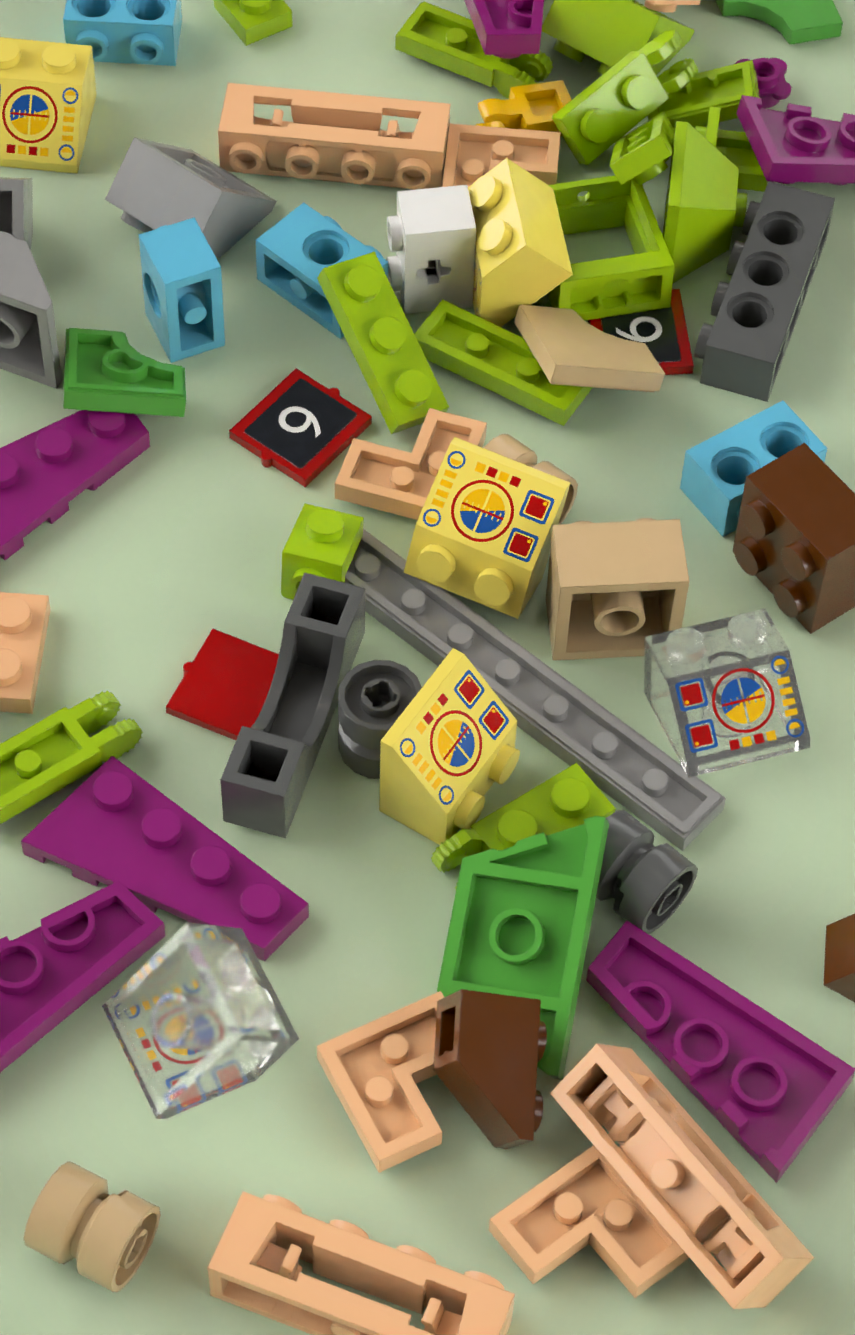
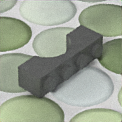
(280, 749)

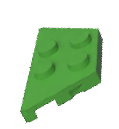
(526, 926)

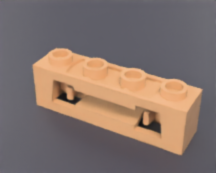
(333, 137)
(681, 1176)
(261, 1272)

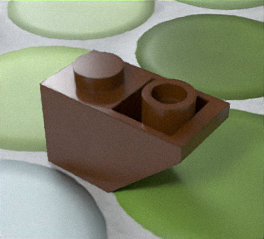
(490, 1059)

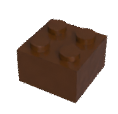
(799, 537)

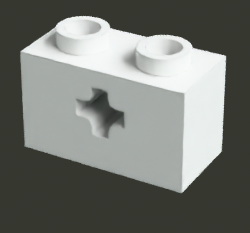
(433, 248)

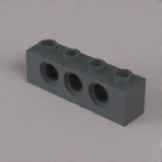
(765, 290)

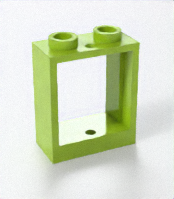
(615, 283)

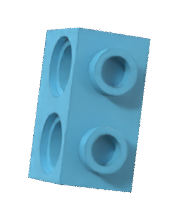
(126, 29)
(718, 467)

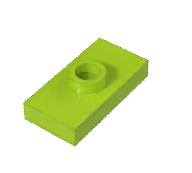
(714, 88)

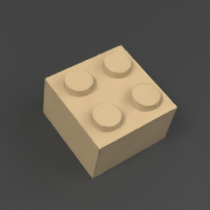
(614, 586)

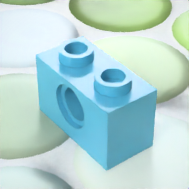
(297, 251)
(182, 289)

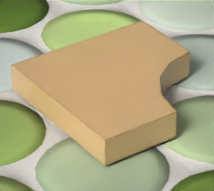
(584, 356)

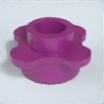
(771, 80)

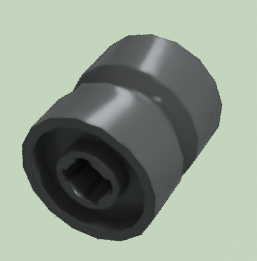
(368, 706)
(641, 877)

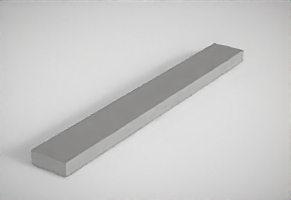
(538, 697)

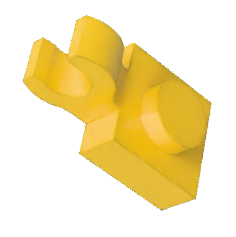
(527, 107)

